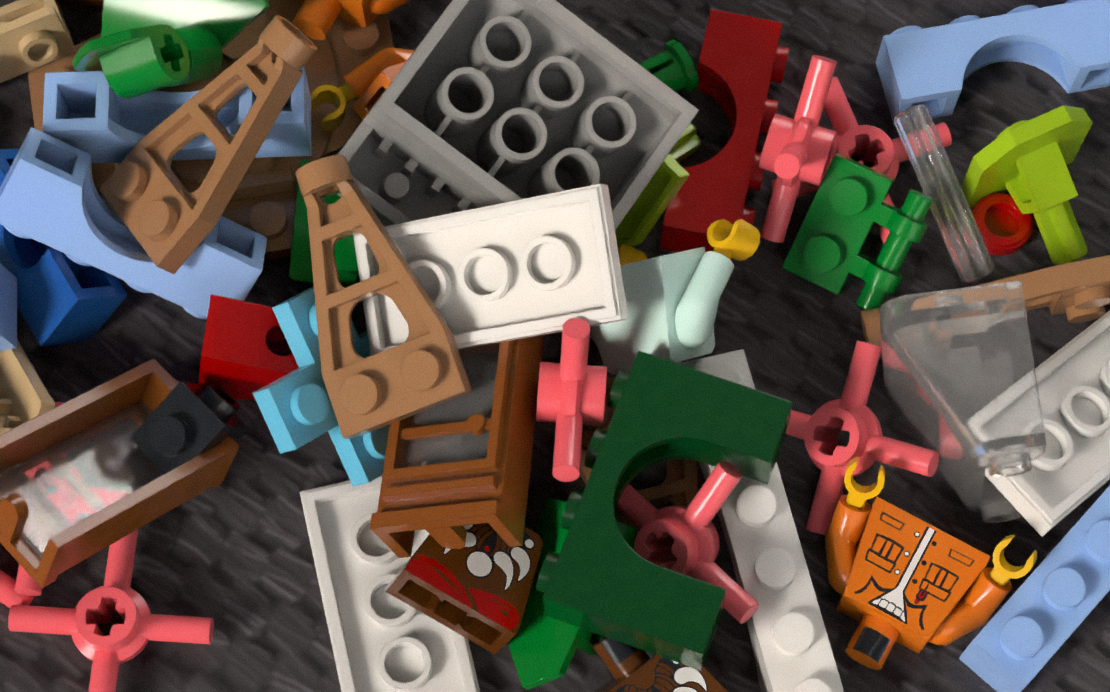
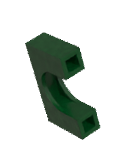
(658, 417)

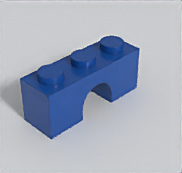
(54, 294)

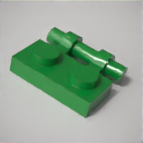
(840, 223)

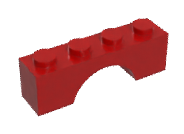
(735, 70)

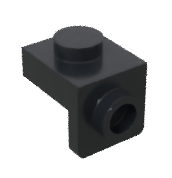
(188, 424)

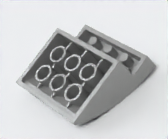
(512, 109)

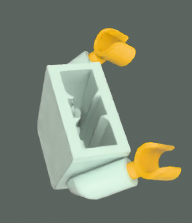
(673, 298)

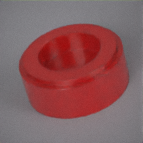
(1002, 224)

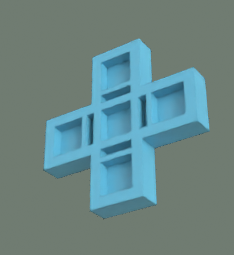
(299, 404)

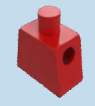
(243, 347)

